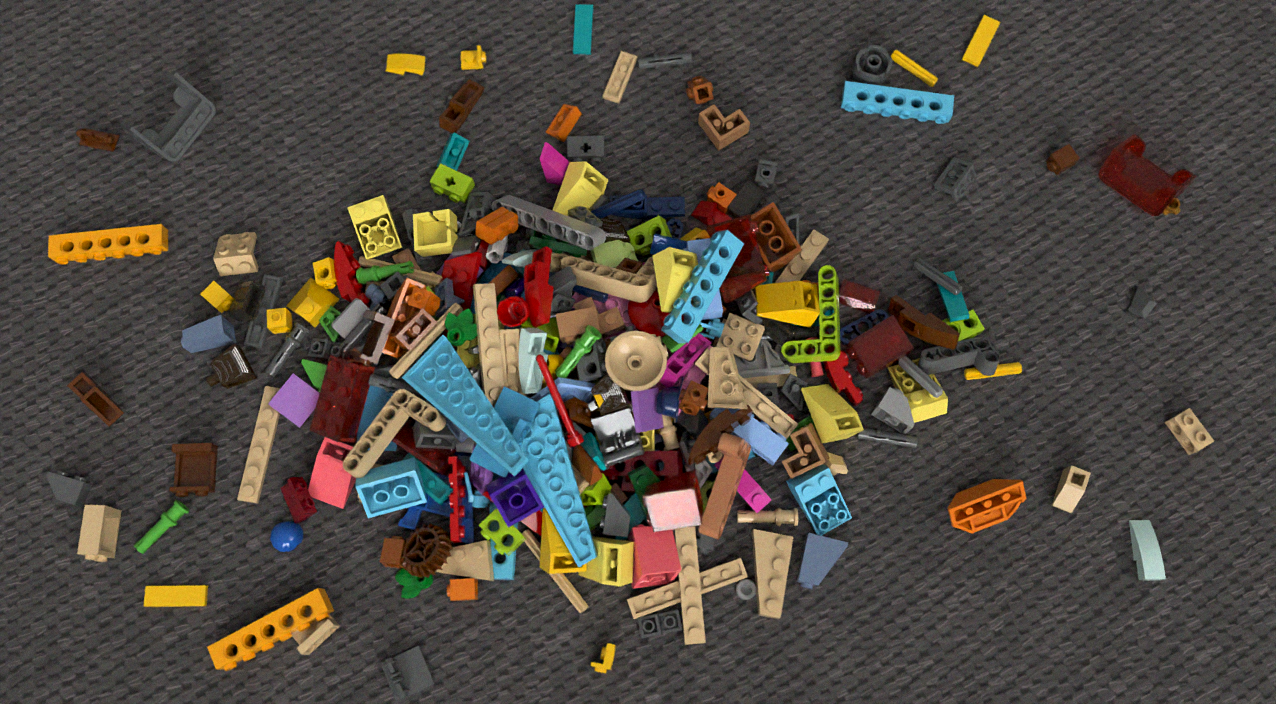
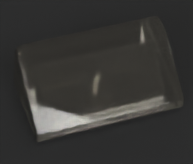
(778, 330)

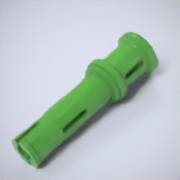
(376, 272)
(582, 346)
(167, 520)

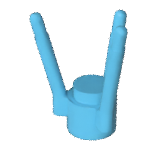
(713, 328)
(477, 498)

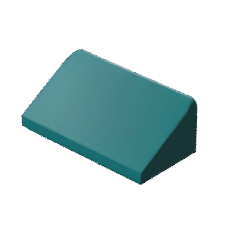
(453, 151)

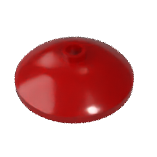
(648, 316)

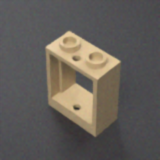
(99, 532)

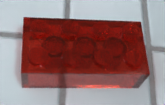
(341, 399)

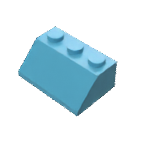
(391, 487)

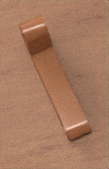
(736, 453)

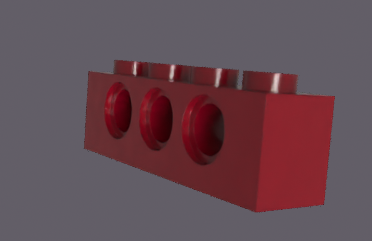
(671, 459)

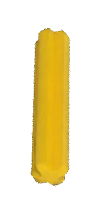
(914, 68)
(1002, 369)

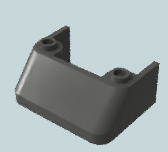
(183, 127)

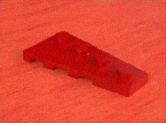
(457, 530)

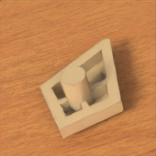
(836, 464)

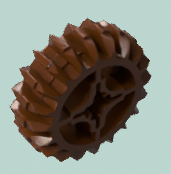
(426, 550)

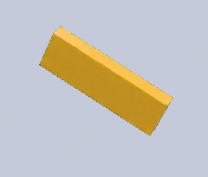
(981, 40)
(175, 596)

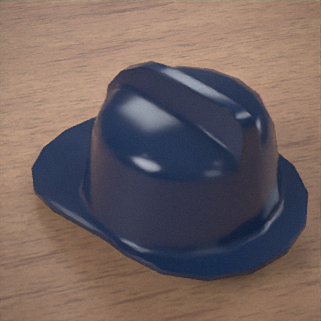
(668, 401)

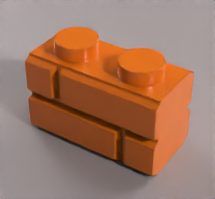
(497, 225)

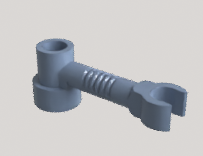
(376, 295)

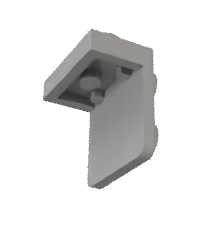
(349, 320)

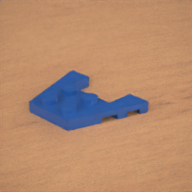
(414, 513)

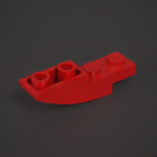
(345, 273)
(536, 287)
(841, 379)

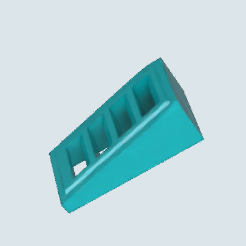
(592, 447)

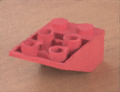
(329, 479)

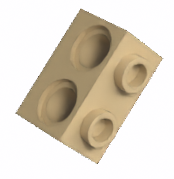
(1189, 431)

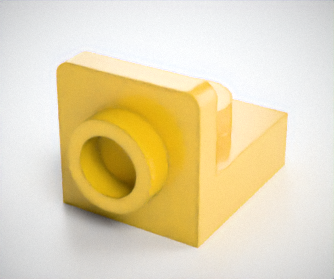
(473, 59)
(607, 655)

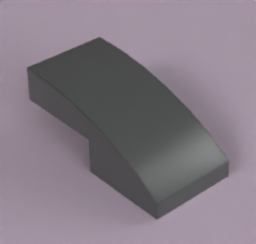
(465, 245)

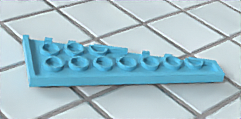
(452, 389)
(555, 481)

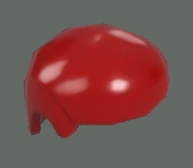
(513, 311)

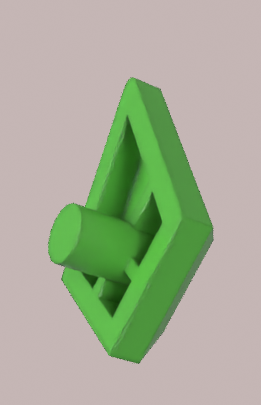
(326, 321)

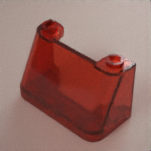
(1141, 179)
(748, 267)

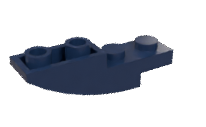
(653, 207)

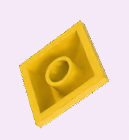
(312, 302)

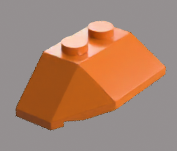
(400, 312)
(986, 504)

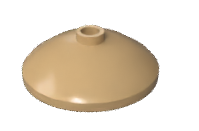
(639, 348)

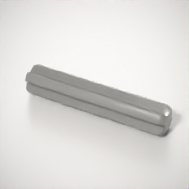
(920, 376)

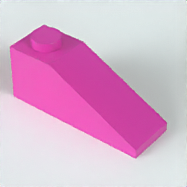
(553, 164)
(683, 360)
(750, 491)

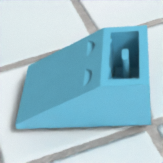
(820, 499)

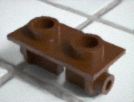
(97, 139)

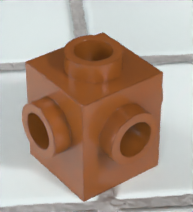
(699, 90)
(693, 398)

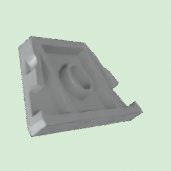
(765, 363)

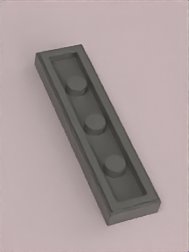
(258, 329)

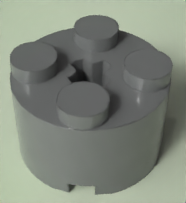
(872, 65)

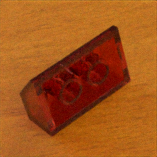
(432, 457)

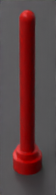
(574, 437)

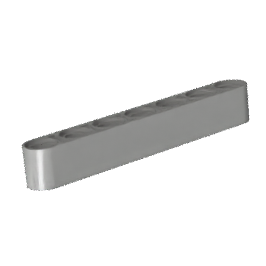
(552, 223)

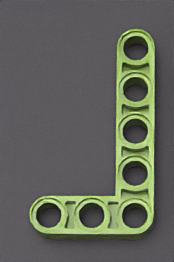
(825, 323)

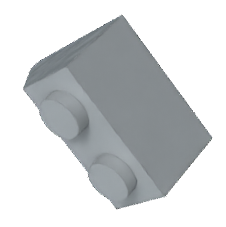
(894, 411)

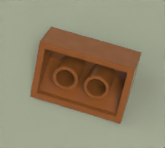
(775, 238)

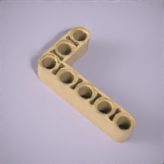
(613, 281)
(389, 428)

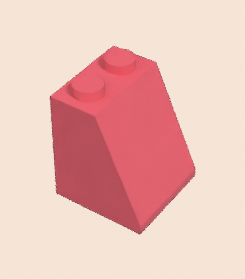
(654, 557)

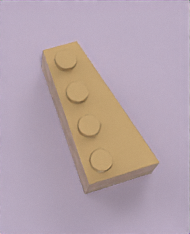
(771, 566)

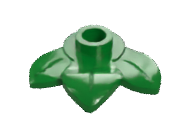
(461, 324)
(411, 583)

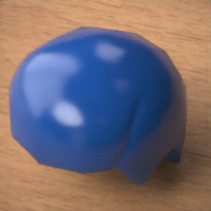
(286, 536)

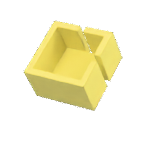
(434, 236)

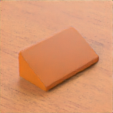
(564, 122)

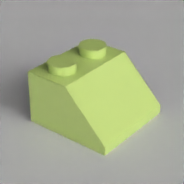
(613, 253)

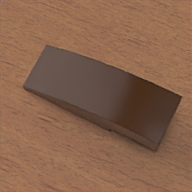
(460, 106)
(95, 398)

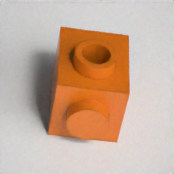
(721, 195)
(463, 589)

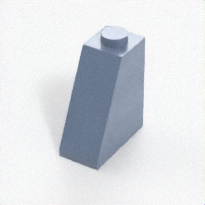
(208, 335)
(818, 558)

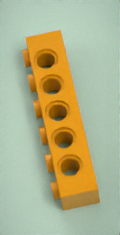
(60, 245)
(222, 650)

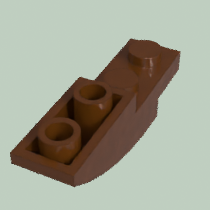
(925, 327)
(711, 434)

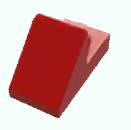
(709, 214)

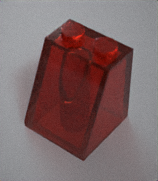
(879, 347)
(674, 502)

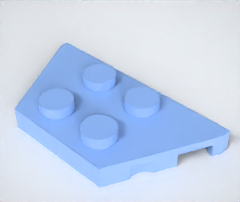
(569, 389)

